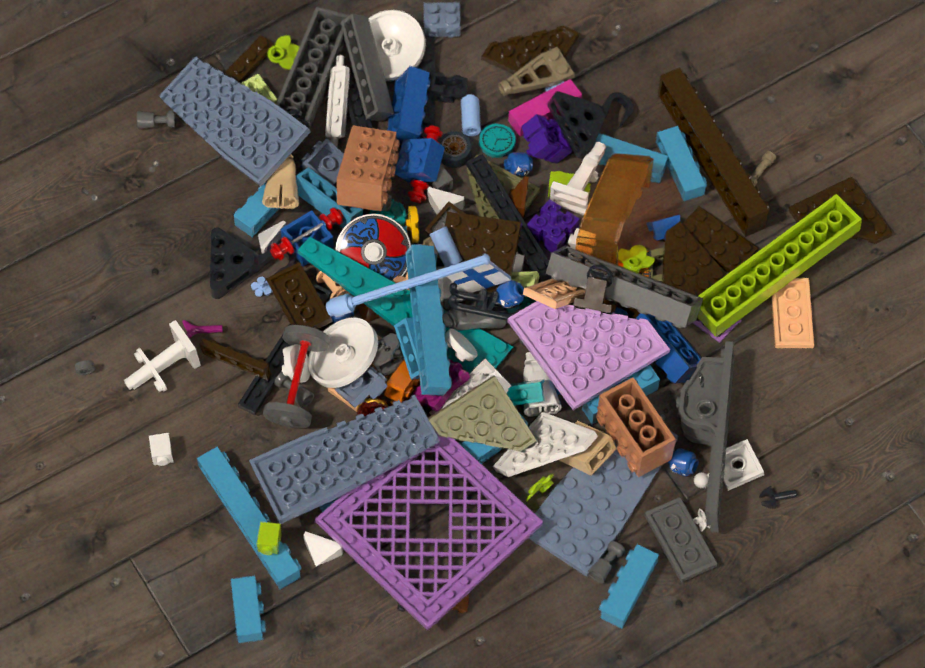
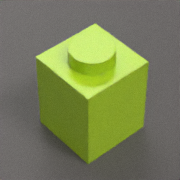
(269, 538)

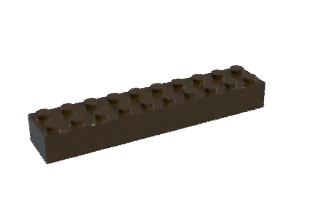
(713, 152)

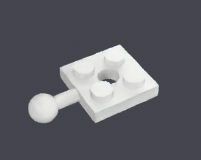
(735, 477)

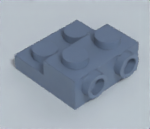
(442, 19)
(324, 160)
(368, 384)

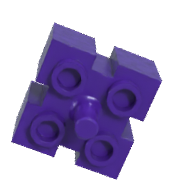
(545, 139)
(553, 226)

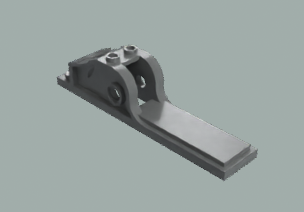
(705, 420)

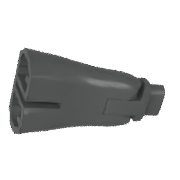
(464, 321)

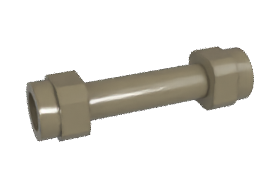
(767, 160)

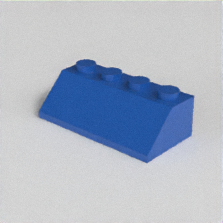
(409, 104)
(682, 358)

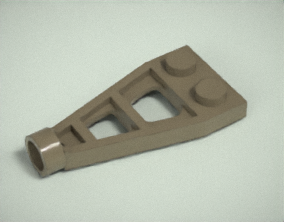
(554, 62)

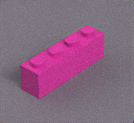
(538, 105)

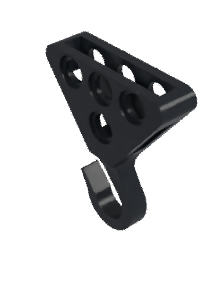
(584, 118)
(229, 254)

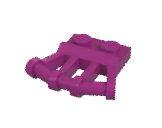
(435, 402)

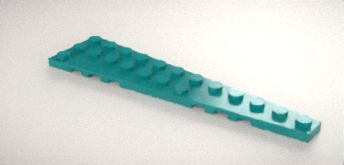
(396, 306)

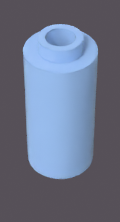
(470, 115)
(446, 247)

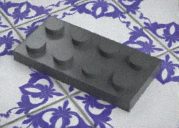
(680, 539)

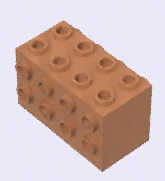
(367, 168)
(635, 427)

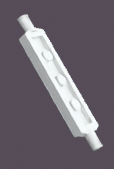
(337, 101)

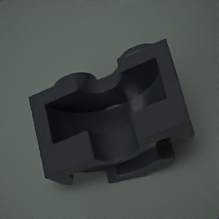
(447, 88)

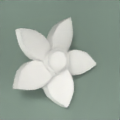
(701, 520)

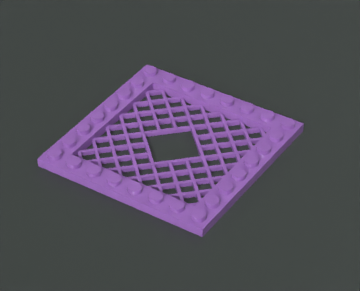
(432, 610)

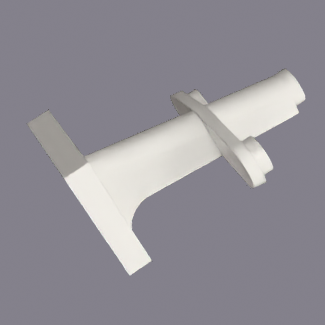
(572, 196)
(180, 349)

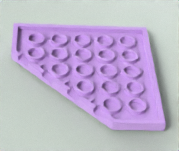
(586, 348)

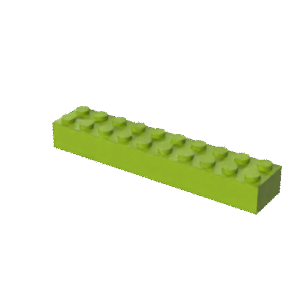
(777, 264)

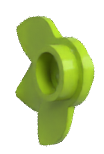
(286, 50)
(635, 258)
(542, 485)

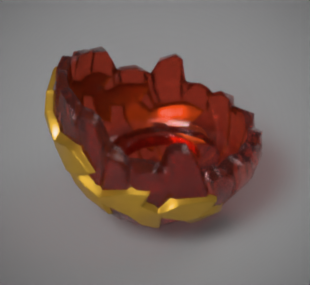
(369, 405)

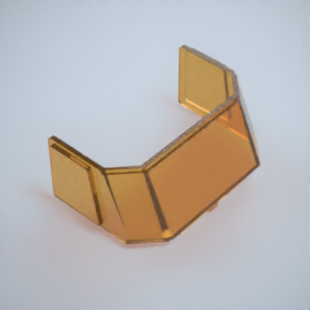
(613, 204)

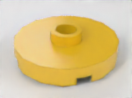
(412, 224)

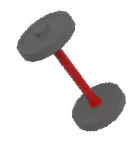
(287, 413)

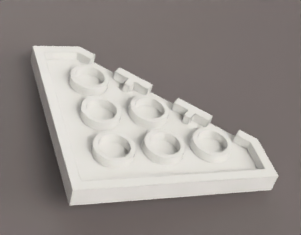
(555, 441)

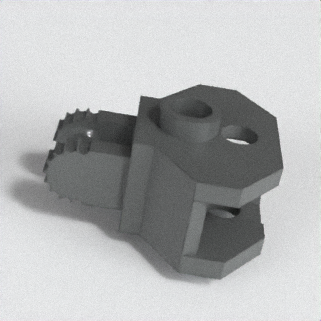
(387, 351)

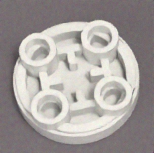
(461, 345)
(290, 359)

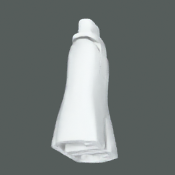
(551, 404)

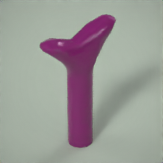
(193, 329)

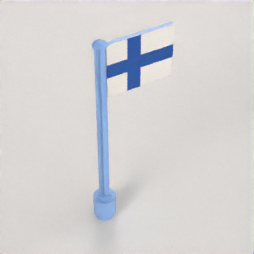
(469, 275)

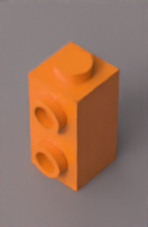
(400, 384)

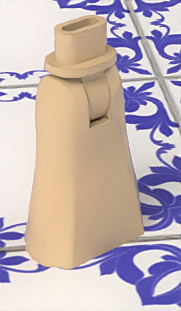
(282, 187)

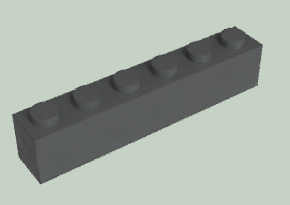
(367, 68)

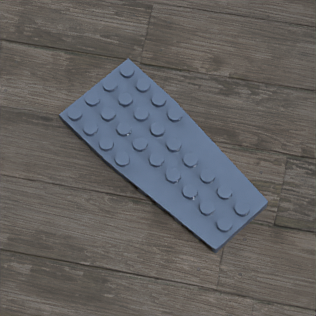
(234, 120)
(342, 458)
(590, 511)

